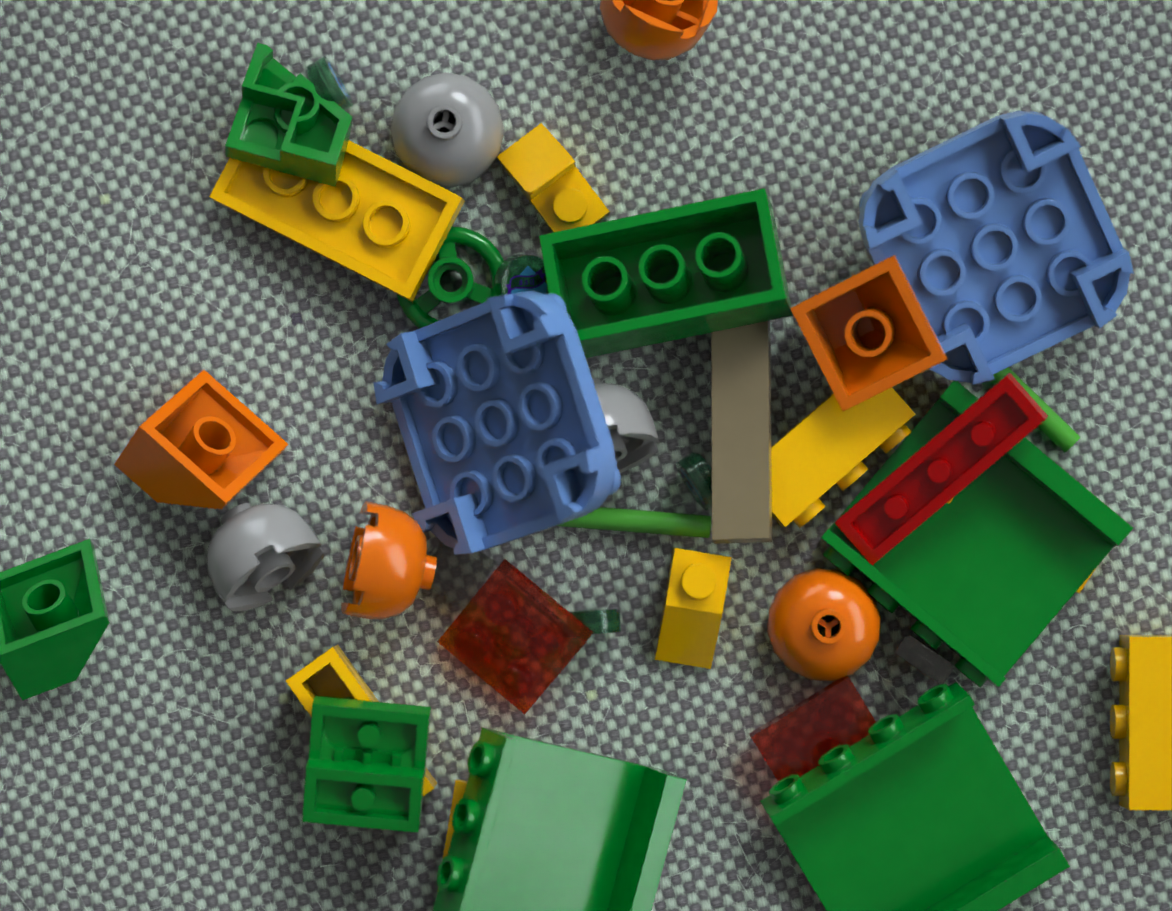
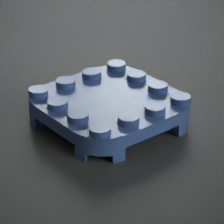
(999, 242)
(500, 421)

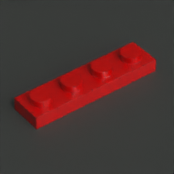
(941, 468)

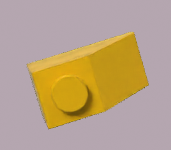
(692, 608)

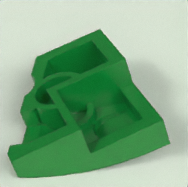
(287, 123)

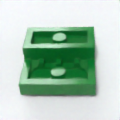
(366, 764)

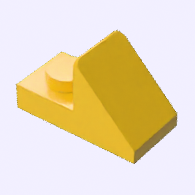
(552, 181)

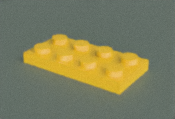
(372, 223)

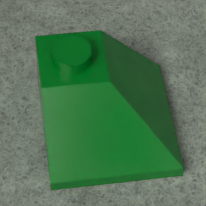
(51, 618)

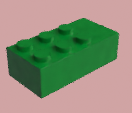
(669, 273)

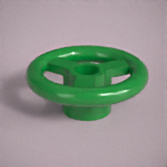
(418, 310)

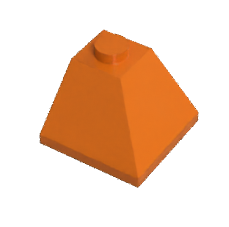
(868, 333)
(199, 447)

